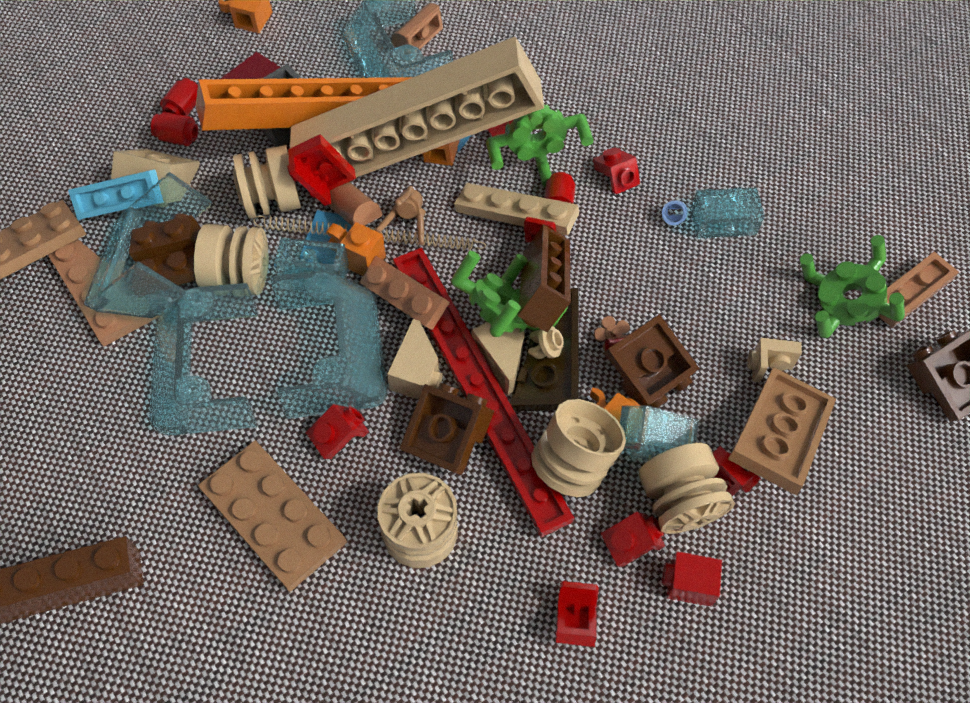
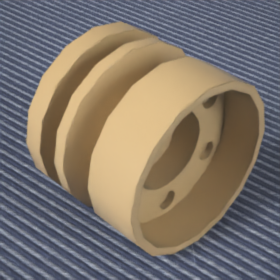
(265, 182)
(231, 257)
(578, 448)
(685, 488)
(414, 539)

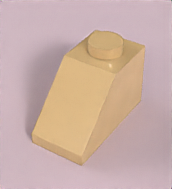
(501, 354)
(414, 364)

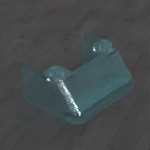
(372, 49)
(132, 287)
(358, 372)
(184, 401)

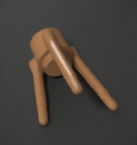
(407, 206)

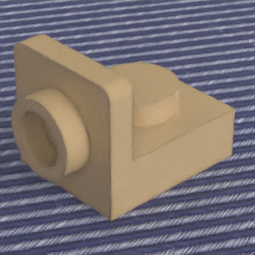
(772, 353)

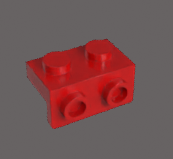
(319, 167)

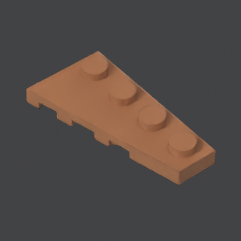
(77, 268)

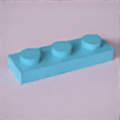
(111, 194)

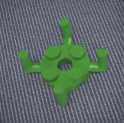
(538, 145)
(852, 276)
(494, 294)

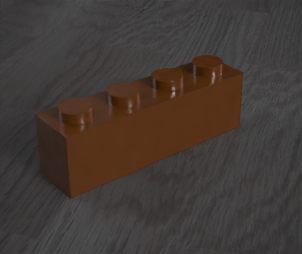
(545, 279)
(69, 578)

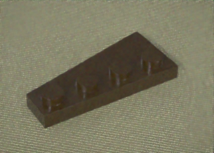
(547, 380)

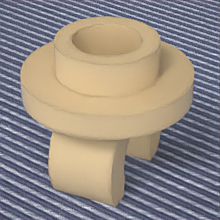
(549, 343)

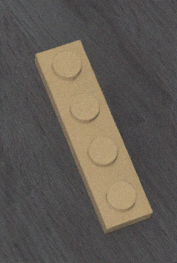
(515, 207)

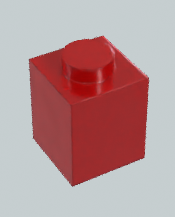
(693, 578)

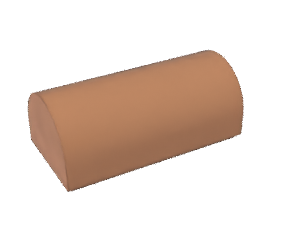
(420, 27)
(354, 205)

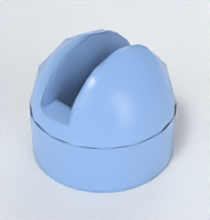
(674, 219)

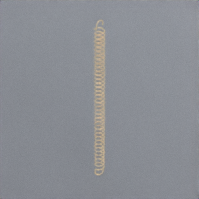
(386, 234)

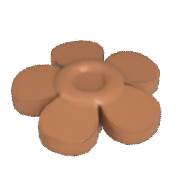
(610, 331)

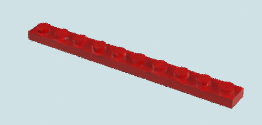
(474, 376)

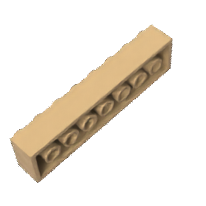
(430, 108)

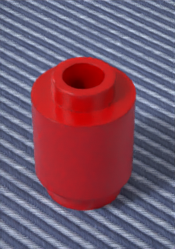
(180, 97)
(174, 128)
(560, 187)

